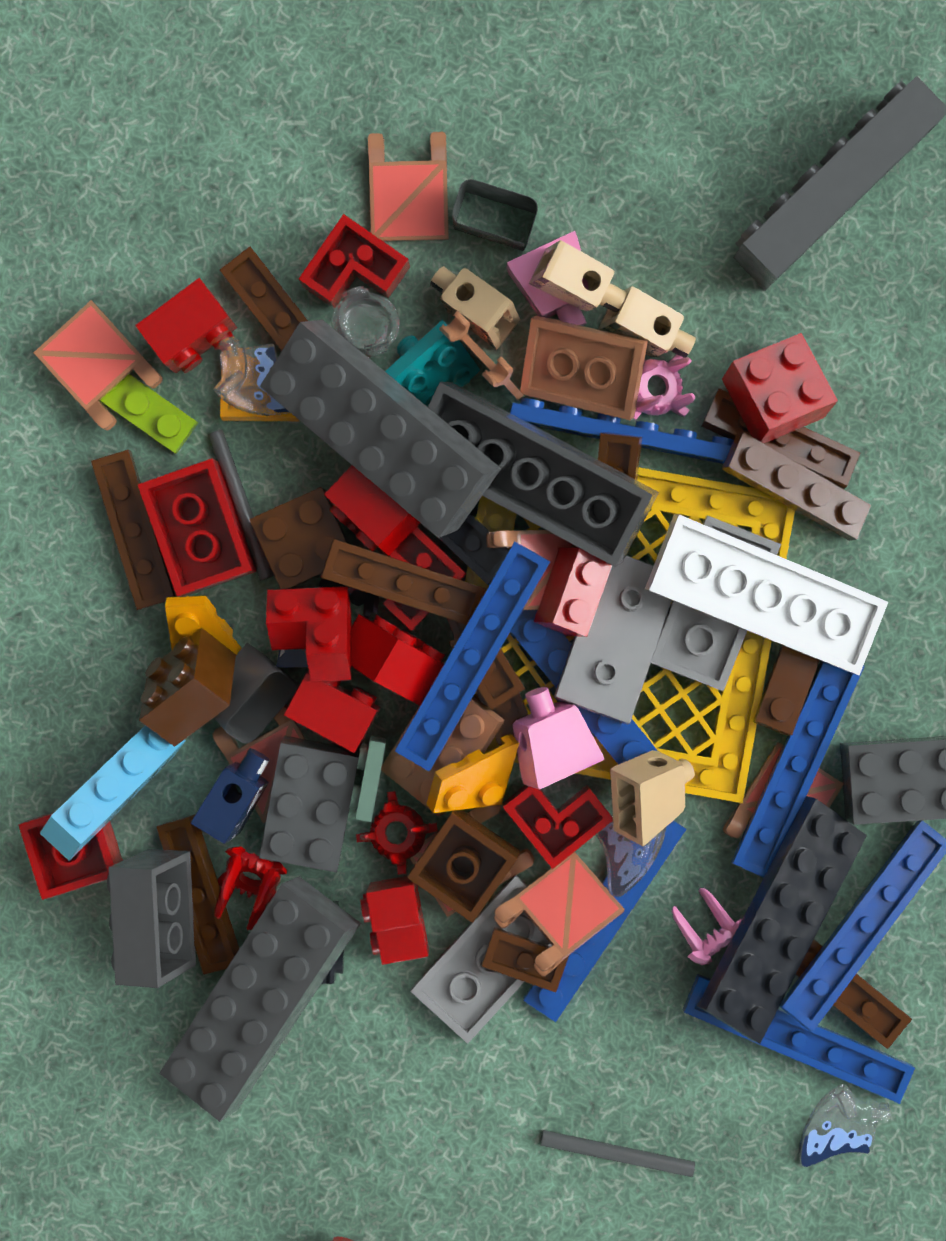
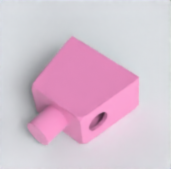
(545, 305)
(553, 741)

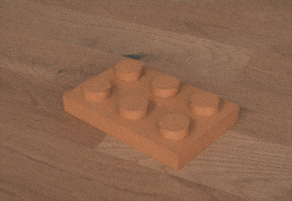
(583, 367)
(473, 732)

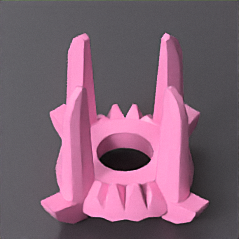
(672, 398)
(705, 949)

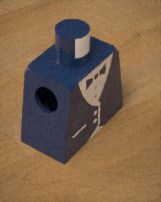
(227, 810)

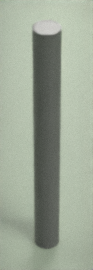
(240, 502)
(617, 1153)

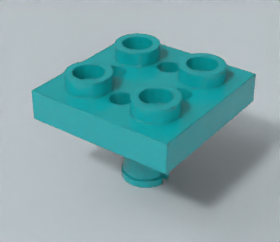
(431, 361)

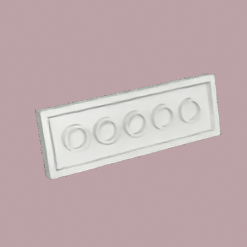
(766, 594)

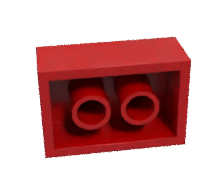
(197, 528)

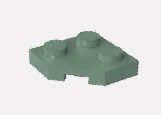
(371, 762)

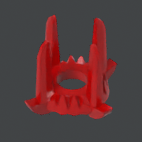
(415, 826)
(264, 889)

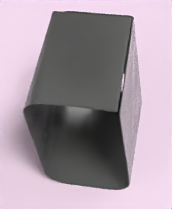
(496, 194)
(256, 695)

